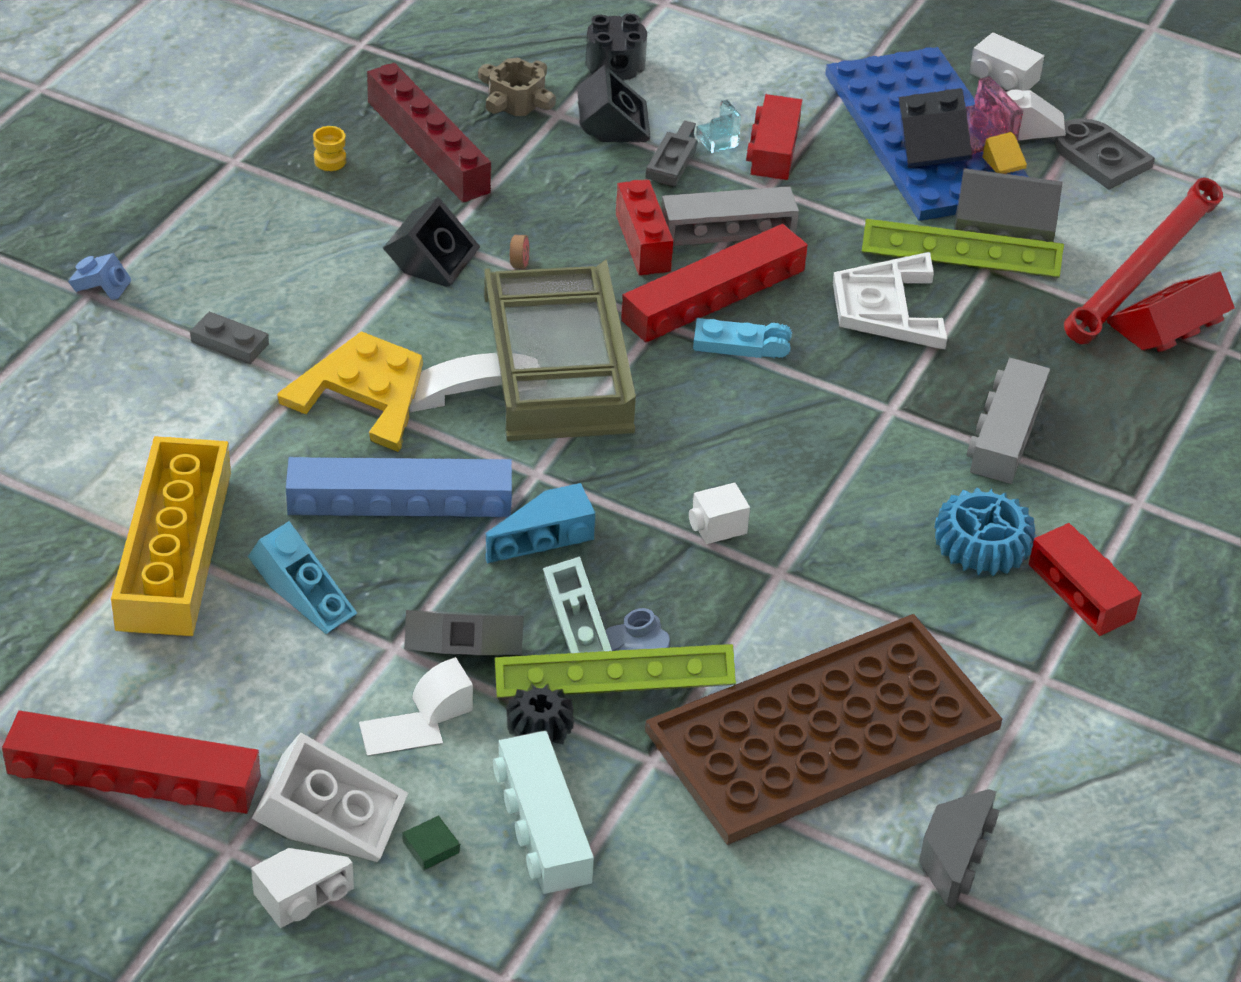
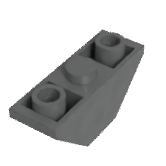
(463, 633)
(956, 842)

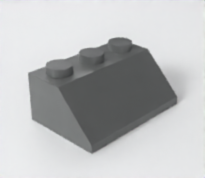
(1008, 205)

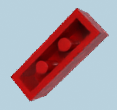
(774, 136)
(644, 227)
(1084, 579)

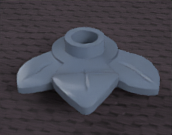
(639, 631)

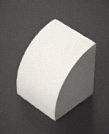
(444, 692)

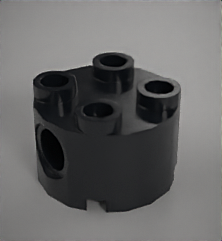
(618, 44)

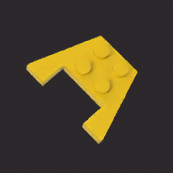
(367, 372)

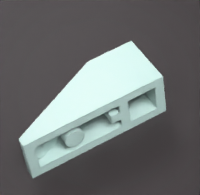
(576, 607)

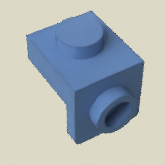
(101, 271)

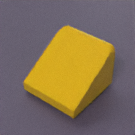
(1004, 153)

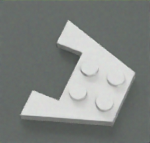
(875, 302)

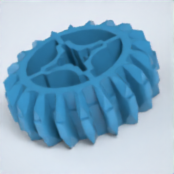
(985, 531)

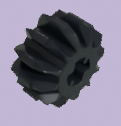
(540, 711)

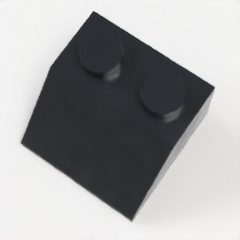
(612, 109)
(935, 128)
(432, 244)

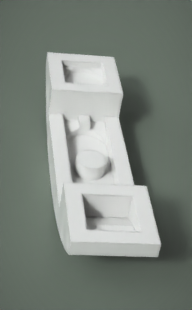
(455, 377)

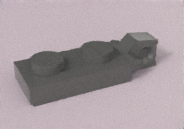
(673, 155)

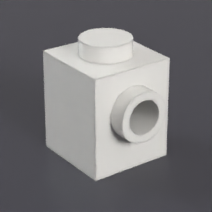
(719, 513)

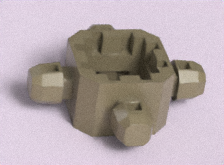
(505, 87)

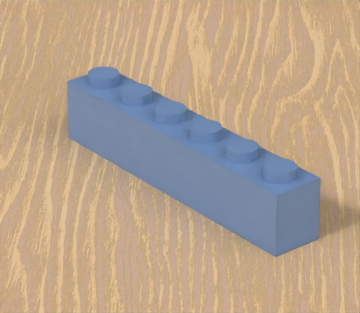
(399, 487)

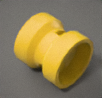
(329, 148)

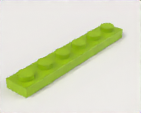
(963, 248)
(618, 670)

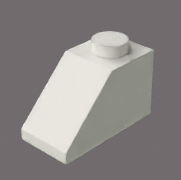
(1038, 117)

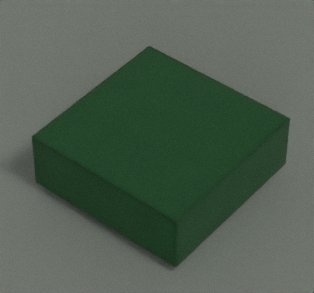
(431, 842)

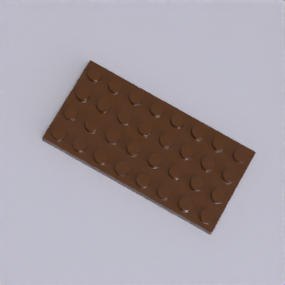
(821, 727)

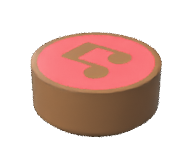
(519, 251)

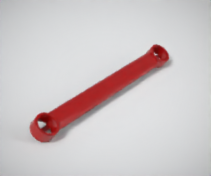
(1143, 261)

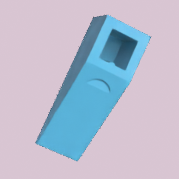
(300, 578)

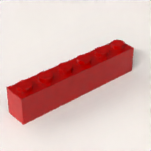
(713, 282)
(132, 762)

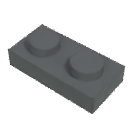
(229, 337)

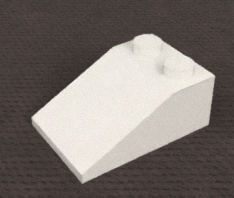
(329, 801)

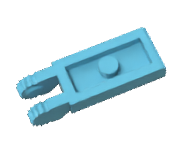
(742, 338)

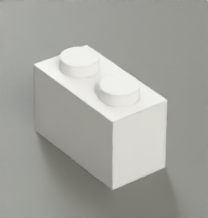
(1006, 63)

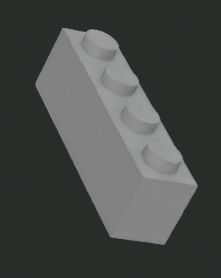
(728, 214)
(1009, 420)

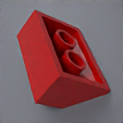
(1174, 312)

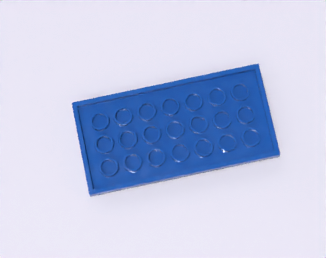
(871, 96)

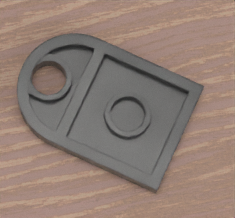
(1102, 152)

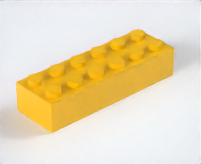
(171, 537)

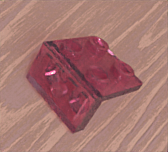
(992, 114)

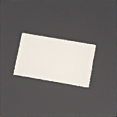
(398, 733)

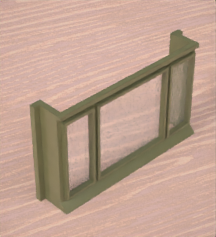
(560, 353)

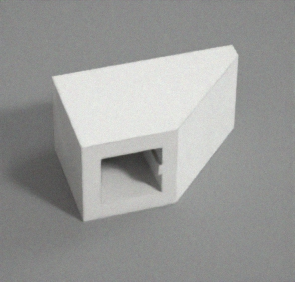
(300, 882)

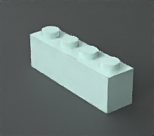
(544, 813)

